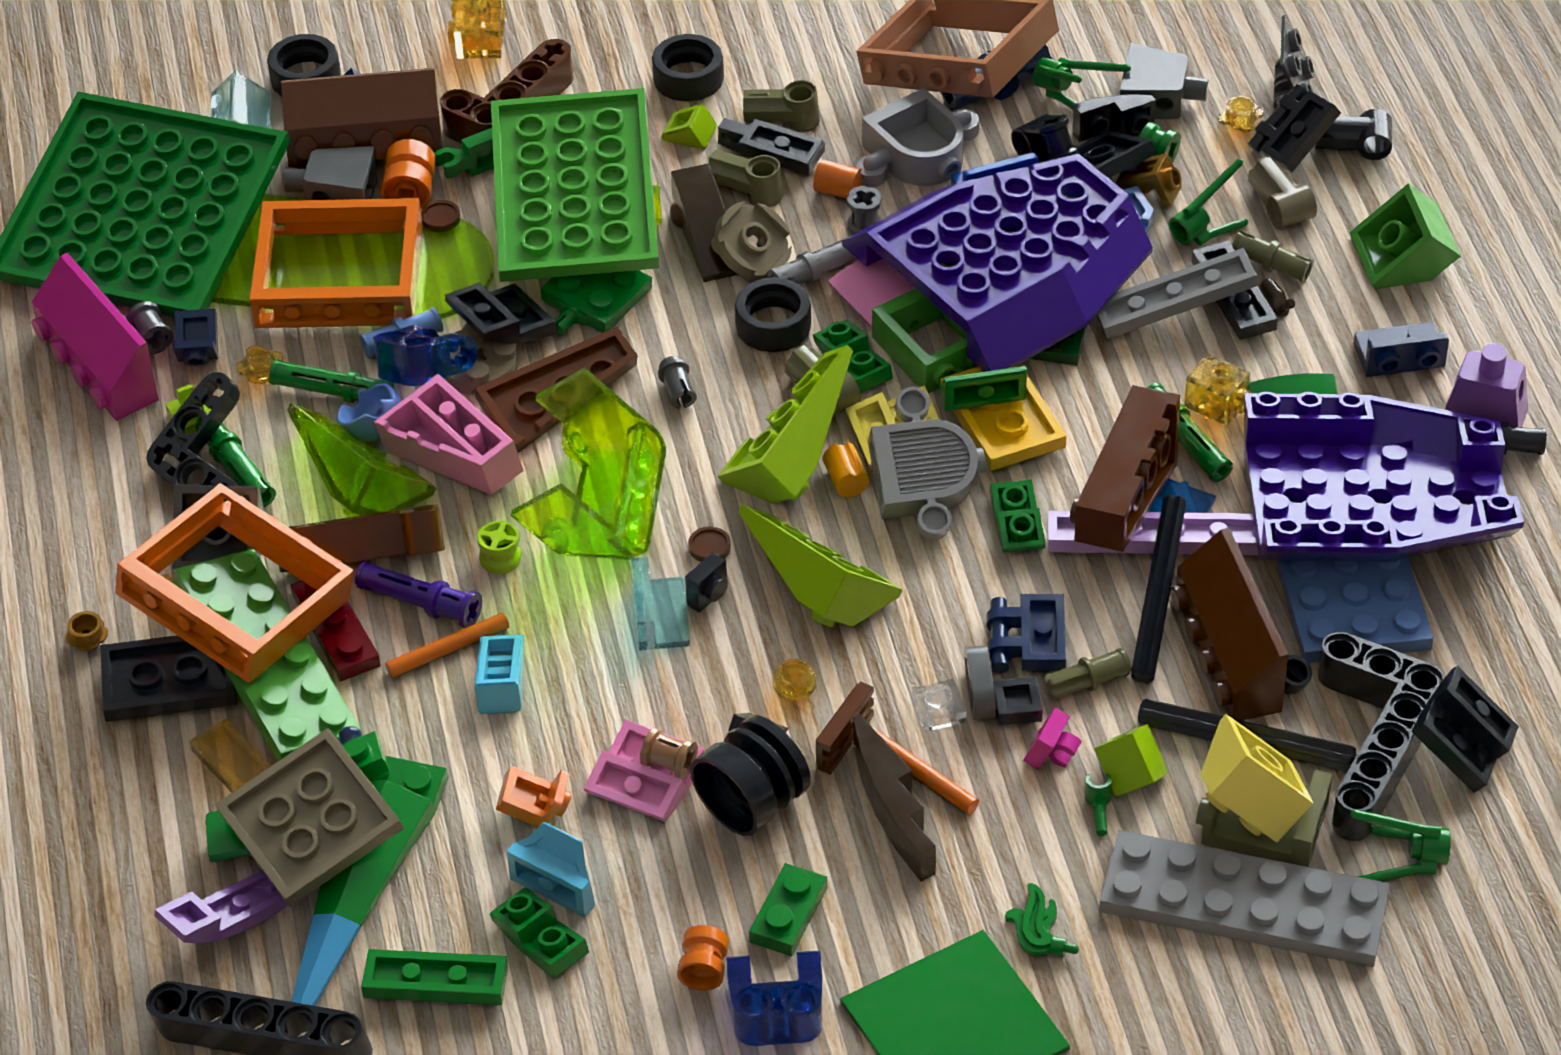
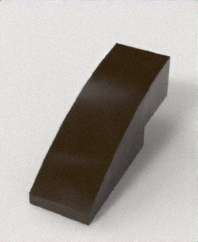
(700, 210)

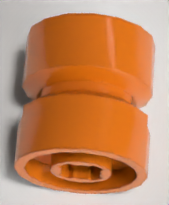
(408, 171)

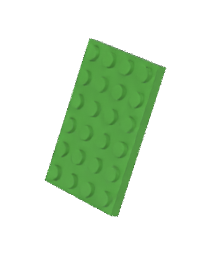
(573, 185)

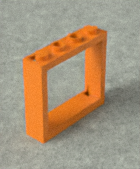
(336, 304)
(202, 627)

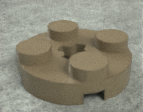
(738, 253)
(498, 357)

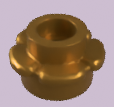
(86, 631)

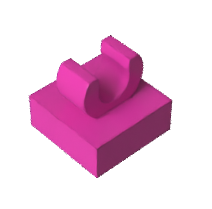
(1053, 742)

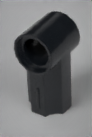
(1367, 133)

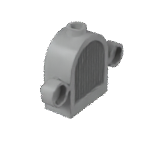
(915, 141)
(922, 465)

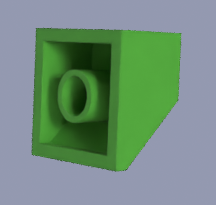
(1405, 240)

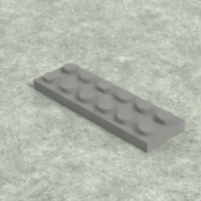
(1245, 898)

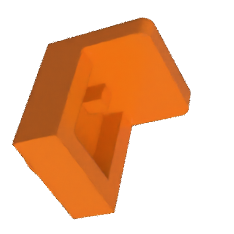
(532, 797)

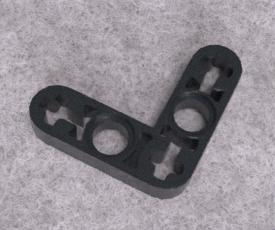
(187, 446)

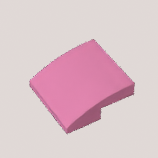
(869, 286)
(627, 782)

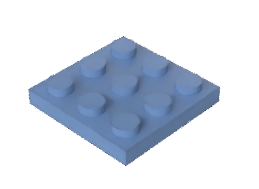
(1356, 598)

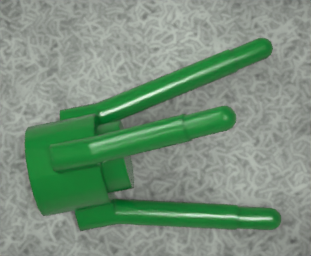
(1058, 76)
(1193, 220)
(1426, 844)

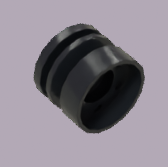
(750, 775)

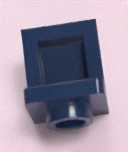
(196, 336)

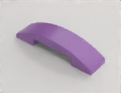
(223, 912)

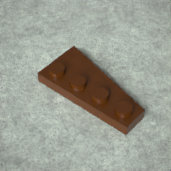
(512, 397)

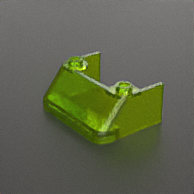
(617, 480)

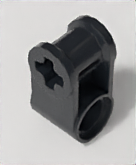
(1045, 137)

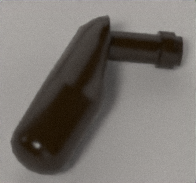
(1277, 296)

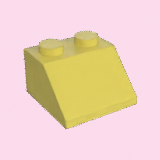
(1253, 781)

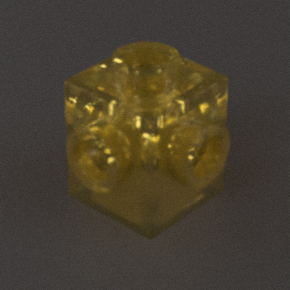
(1216, 389)

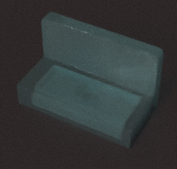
(242, 101)
(659, 609)

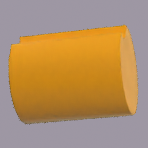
(846, 469)

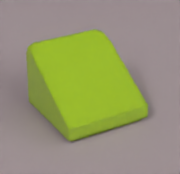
(690, 127)

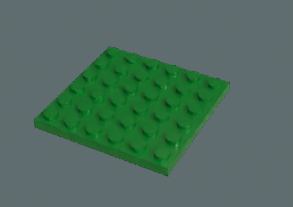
(141, 201)

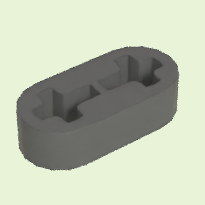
(980, 682)

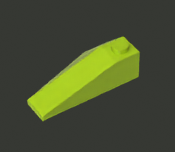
(789, 449)

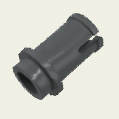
(674, 373)

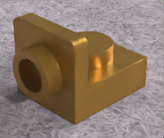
(1155, 174)

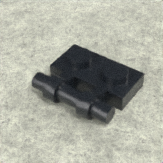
(1294, 127)

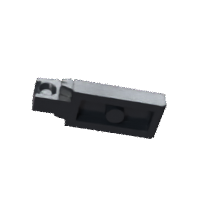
(789, 147)

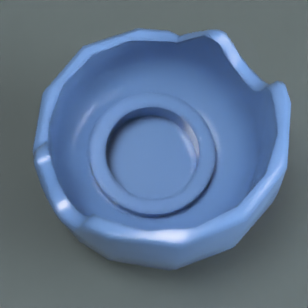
(371, 405)

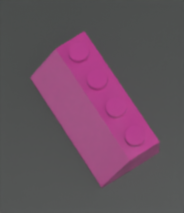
(94, 340)

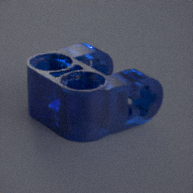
(418, 354)
(776, 1003)

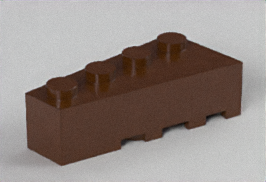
(1129, 470)

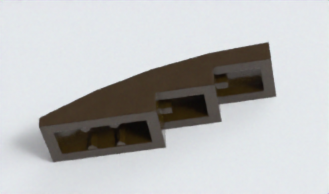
(889, 790)

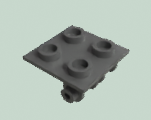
(1292, 66)

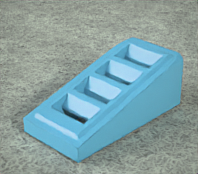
(500, 677)

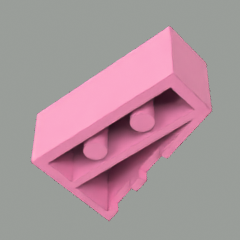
(450, 437)

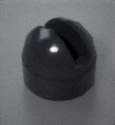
(1297, 674)

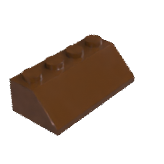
(360, 112)
(1231, 629)

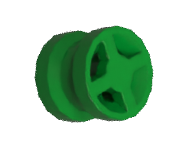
(1162, 141)

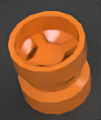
(702, 963)

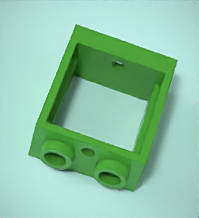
(906, 314)

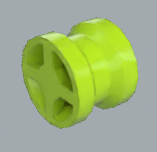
(499, 547)

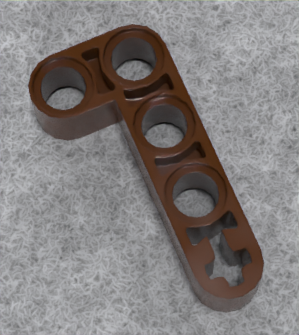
(542, 73)
(377, 534)

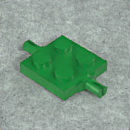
(595, 298)

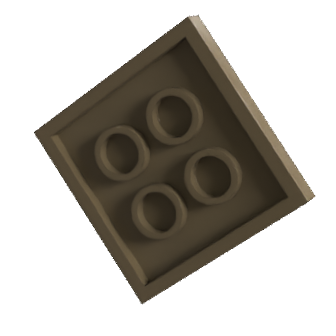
(309, 817)

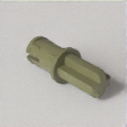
(1087, 674)

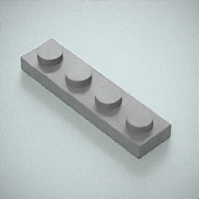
(1177, 293)

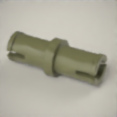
(1274, 256)

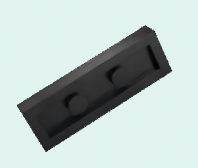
(1245, 311)

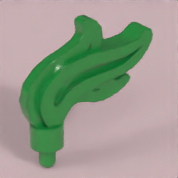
(1035, 925)

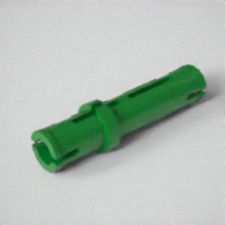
(286, 375)
(1199, 445)
(228, 450)

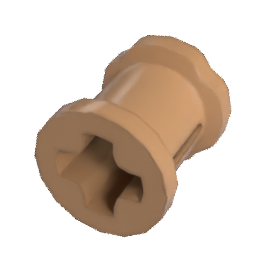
(668, 753)

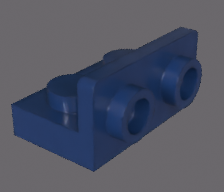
(1401, 349)

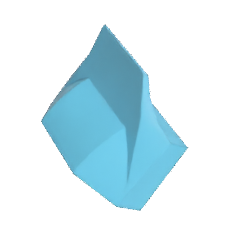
(553, 867)

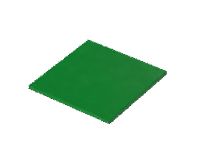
(954, 1005)

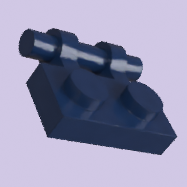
(1042, 633)

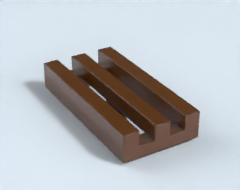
(838, 733)

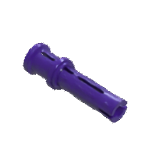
(435, 598)

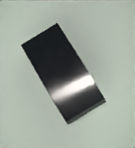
(1112, 113)

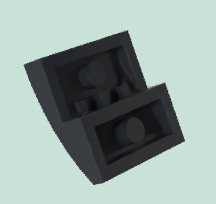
(502, 314)
(1465, 729)

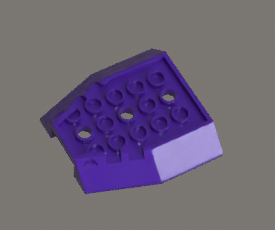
(1023, 286)
(1365, 449)

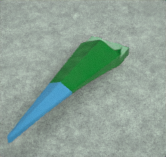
(347, 899)

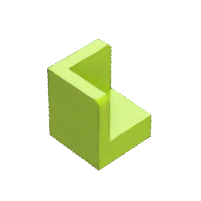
(1131, 760)

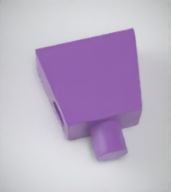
(1490, 387)

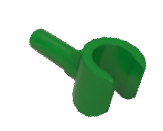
(1099, 797)

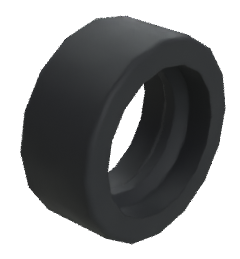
(302, 49)
(687, 85)
(776, 335)

